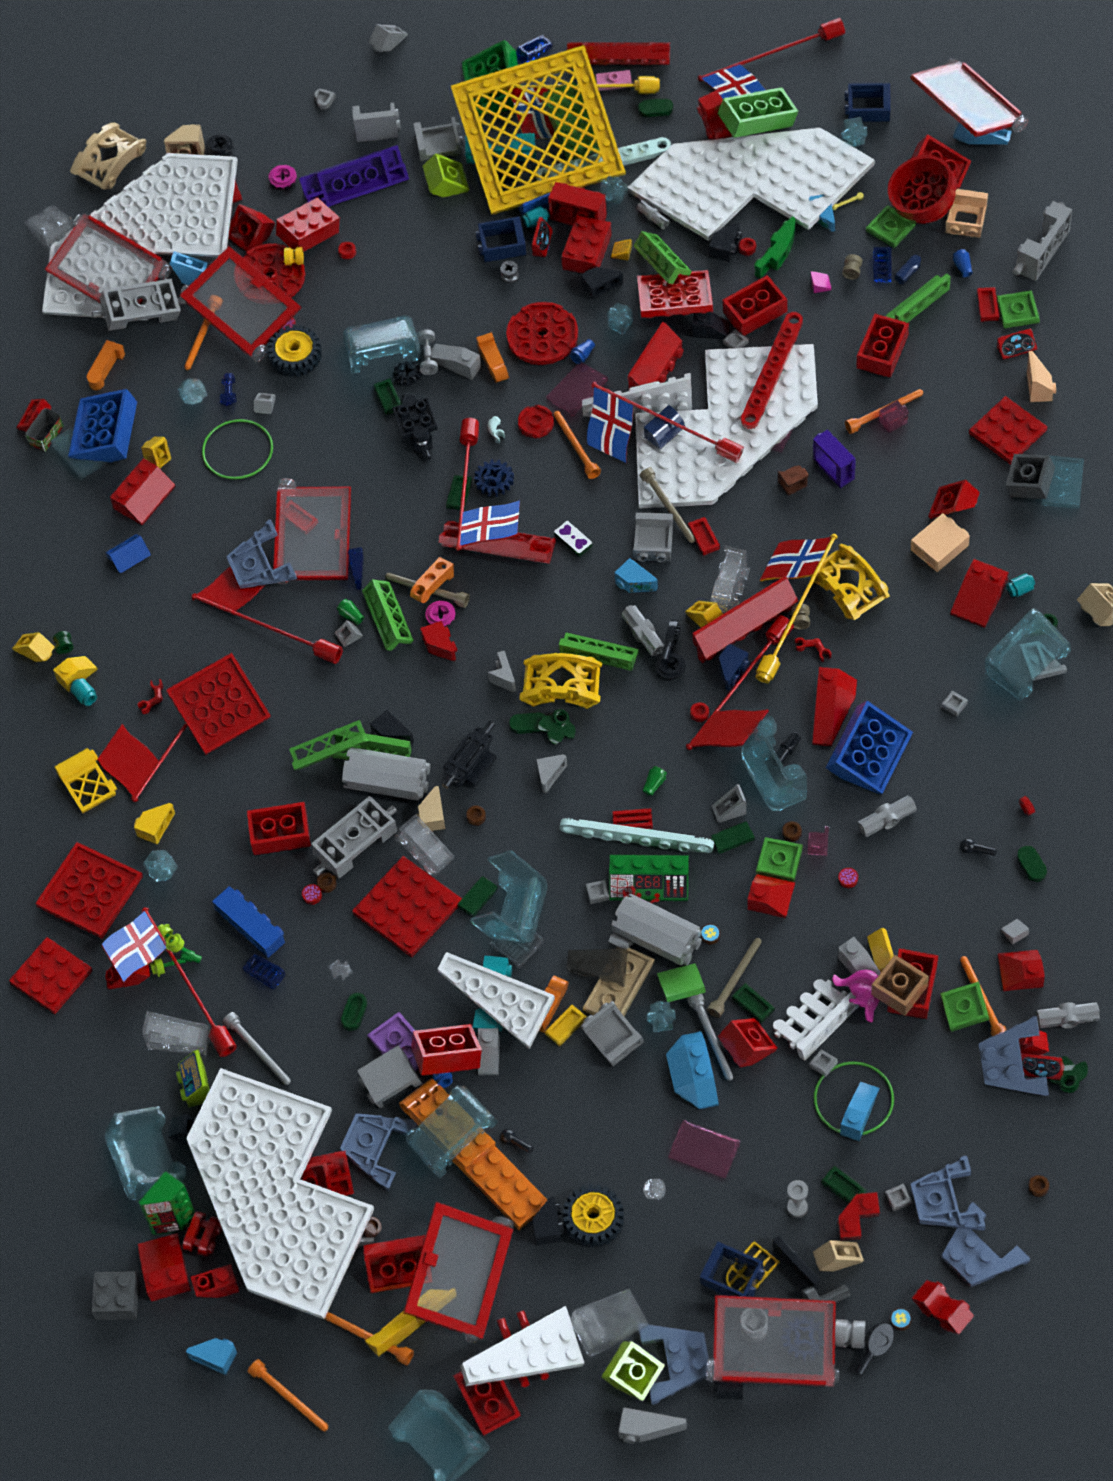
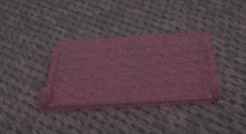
(576, 387)
(704, 1149)

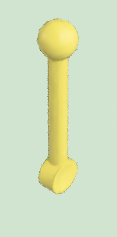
(859, 196)

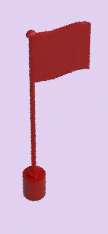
(229, 597)
(735, 726)
(132, 761)

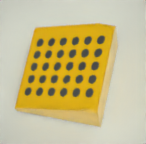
(622, 249)

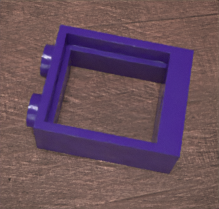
(833, 458)

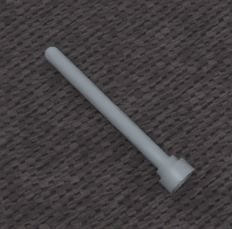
(697, 1003)
(232, 1022)

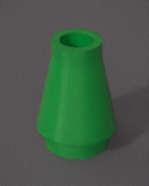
(350, 611)
(655, 778)

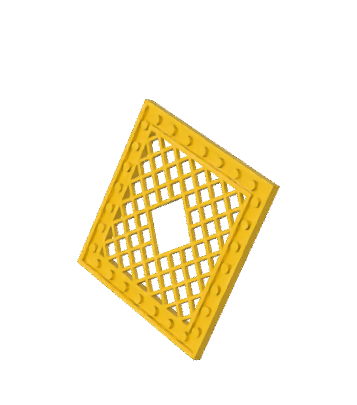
(525, 73)

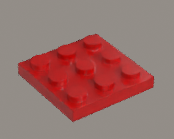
(1008, 429)
(51, 975)

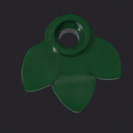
(557, 729)
(1071, 1073)

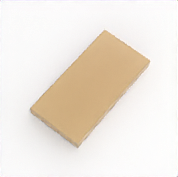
(605, 992)

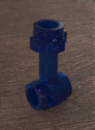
(228, 397)

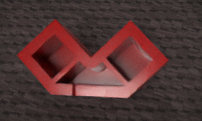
(708, 110)
(861, 1206)
(936, 1302)

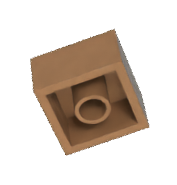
(899, 985)

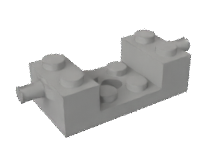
(1035, 256)
(121, 304)
(338, 849)

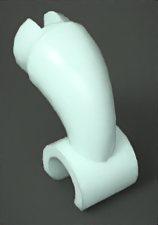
(492, 425)

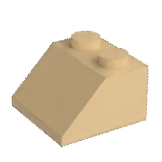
(186, 140)
(1098, 602)

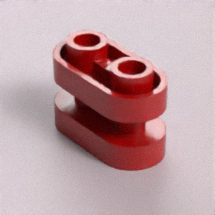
(207, 1243)

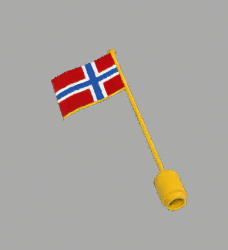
(540, 123)
(795, 561)

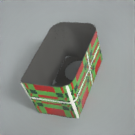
(41, 420)

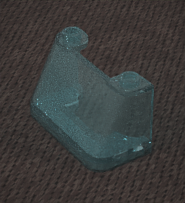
(380, 340)
(1025, 654)
(777, 784)
(449, 1129)
(140, 1150)
(439, 1435)

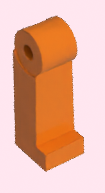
(492, 357)
(104, 362)
(432, 580)
(558, 988)

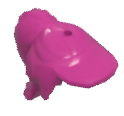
(861, 987)

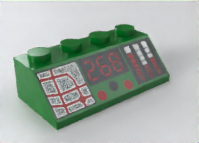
(651, 875)
(167, 1206)

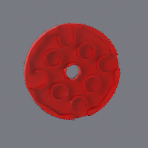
(271, 259)
(547, 317)

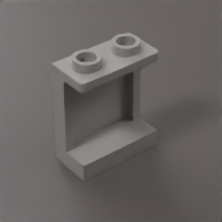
(376, 124)
(438, 139)
(653, 537)
(612, 1033)
(388, 1076)

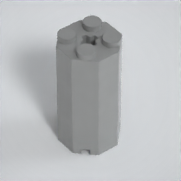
(386, 774)
(656, 929)

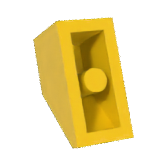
(156, 451)
(703, 612)
(34, 647)
(73, 669)
(154, 822)

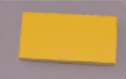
(880, 948)
(565, 1025)

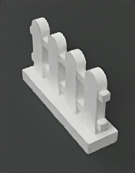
(821, 1027)

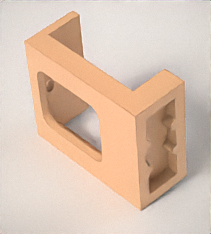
(967, 202)

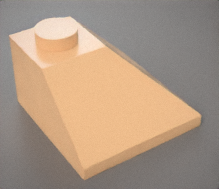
(1039, 380)

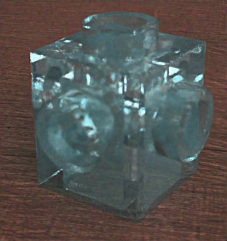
(854, 132)
(613, 189)
(620, 318)
(197, 394)
(160, 865)
(661, 1016)

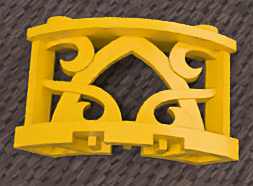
(854, 562)
(546, 665)

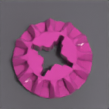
(276, 174)
(447, 610)

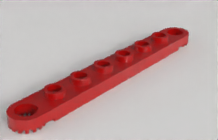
(772, 370)

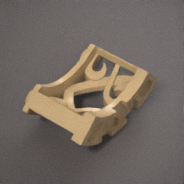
(110, 136)

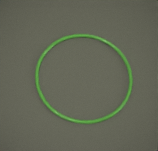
(232, 421)
(863, 1064)

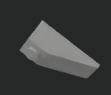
(457, 359)
(856, 957)
(644, 1426)

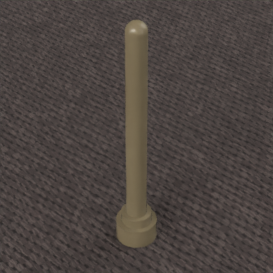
(648, 476)
(460, 599)
(717, 1007)

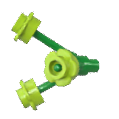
(175, 944)

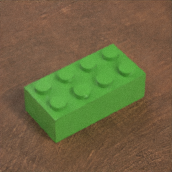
(757, 112)
(571, 119)

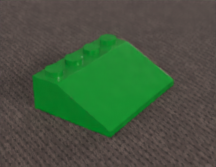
(489, 61)

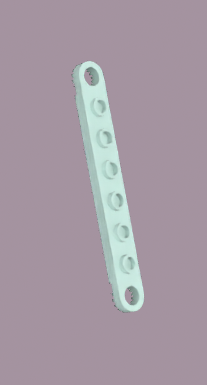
(628, 154)
(636, 835)

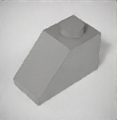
(386, 37)
(490, 1045)

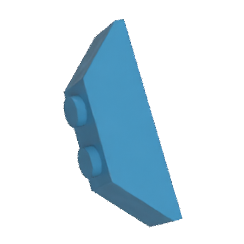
(692, 1071)

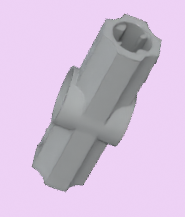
(643, 630)
(887, 816)
(1068, 1015)

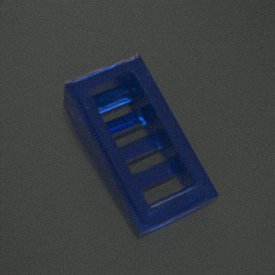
(528, 51)
(882, 251)
(356, 560)
(272, 982)

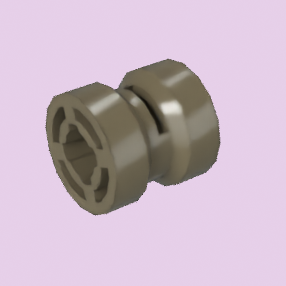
(852, 267)
(802, 620)

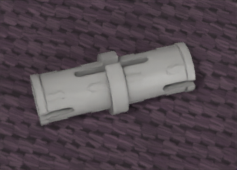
(652, 214)

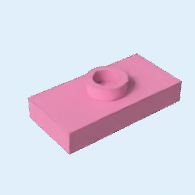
(618, 77)

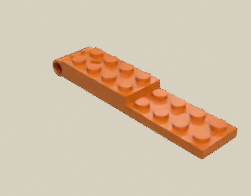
(482, 1162)

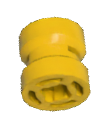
(290, 258)

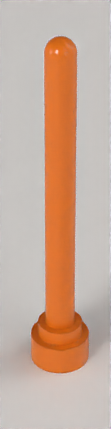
(195, 348)
(852, 425)
(591, 469)
(996, 1026)
(403, 1355)
(258, 1370)

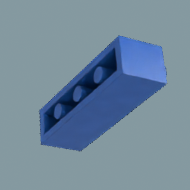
(249, 921)

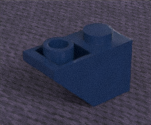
(732, 663)

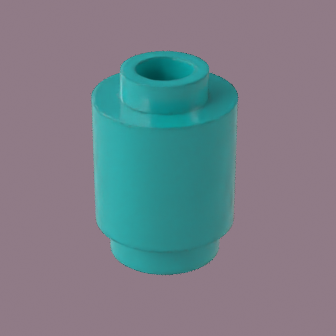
(531, 217)
(1020, 585)
(83, 691)

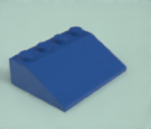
(103, 427)
(869, 748)

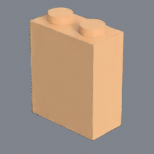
(940, 542)

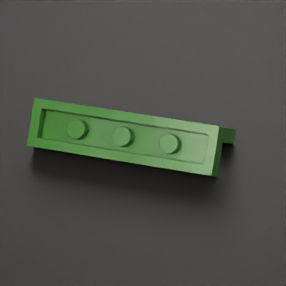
(660, 256)
(921, 299)
(382, 614)
(617, 657)
(378, 744)
(331, 751)

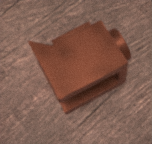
(793, 479)

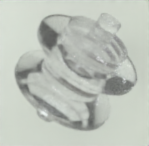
(340, 969)
(654, 1189)

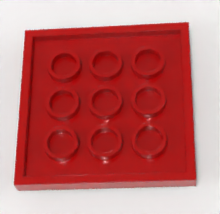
(683, 297)
(218, 703)
(89, 890)
(407, 906)

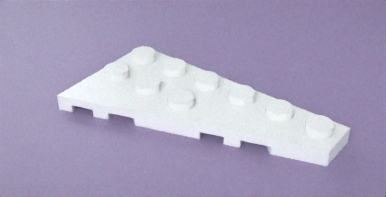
(655, 396)
(508, 1001)
(534, 1350)

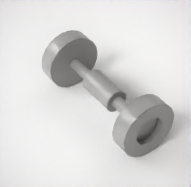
(428, 366)
(797, 1205)

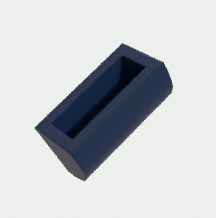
(661, 432)

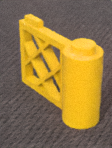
(81, 765)

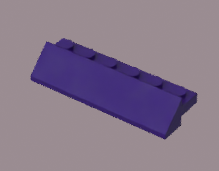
(355, 177)

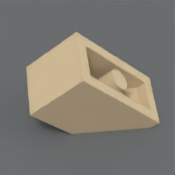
(431, 810)
(837, 1255)

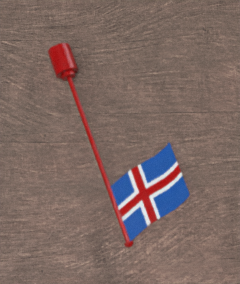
(738, 81)
(613, 420)
(488, 522)
(139, 946)

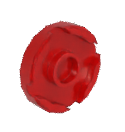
(535, 421)

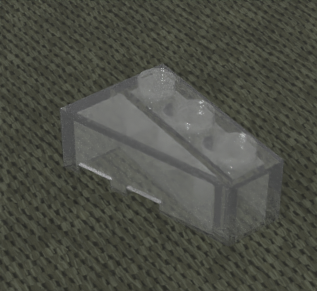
(730, 579)
(424, 845)
(175, 1034)

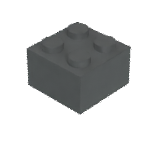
(1030, 476)
(115, 1295)

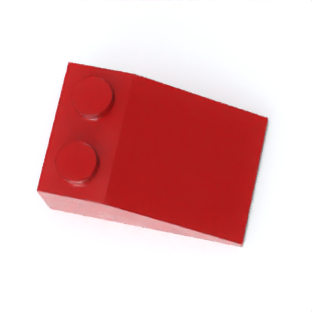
(956, 162)
(979, 593)
(163, 1267)
(488, 1403)

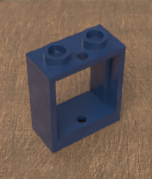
(868, 90)
(501, 227)
(720, 1251)

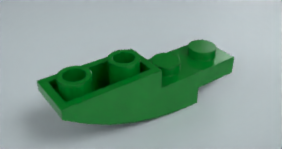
(780, 248)

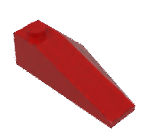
(834, 697)

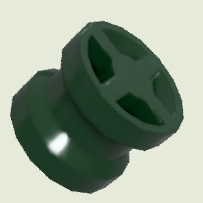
(63, 642)

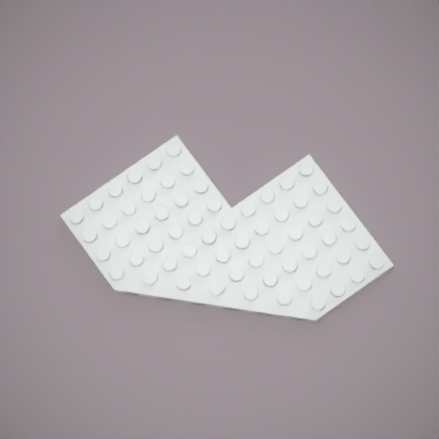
(714, 179)
(172, 207)
(689, 465)
(283, 1231)

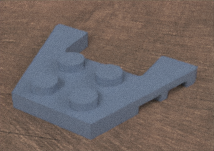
(251, 564)
(1003, 1060)
(367, 1141)
(937, 1201)
(975, 1260)
(685, 1358)

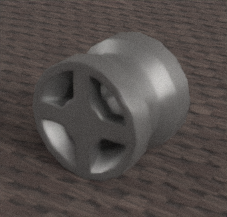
(507, 275)

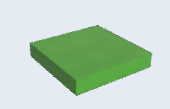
(890, 226)
(1017, 309)
(779, 859)
(681, 982)
(964, 1006)

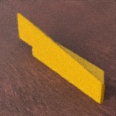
(393, 1333)

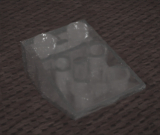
(50, 226)
(607, 1321)

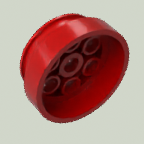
(922, 189)

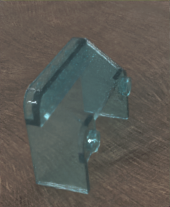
(522, 903)

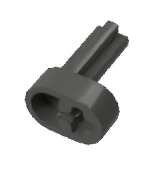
(835, 1295)

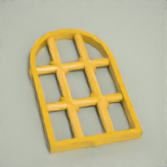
(739, 1273)

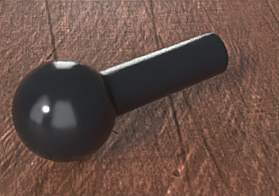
(968, 846)
(509, 1137)

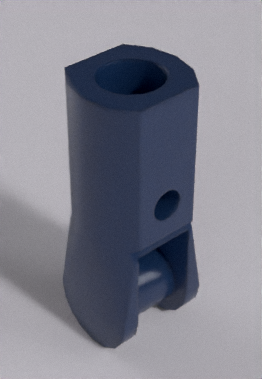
(908, 269)

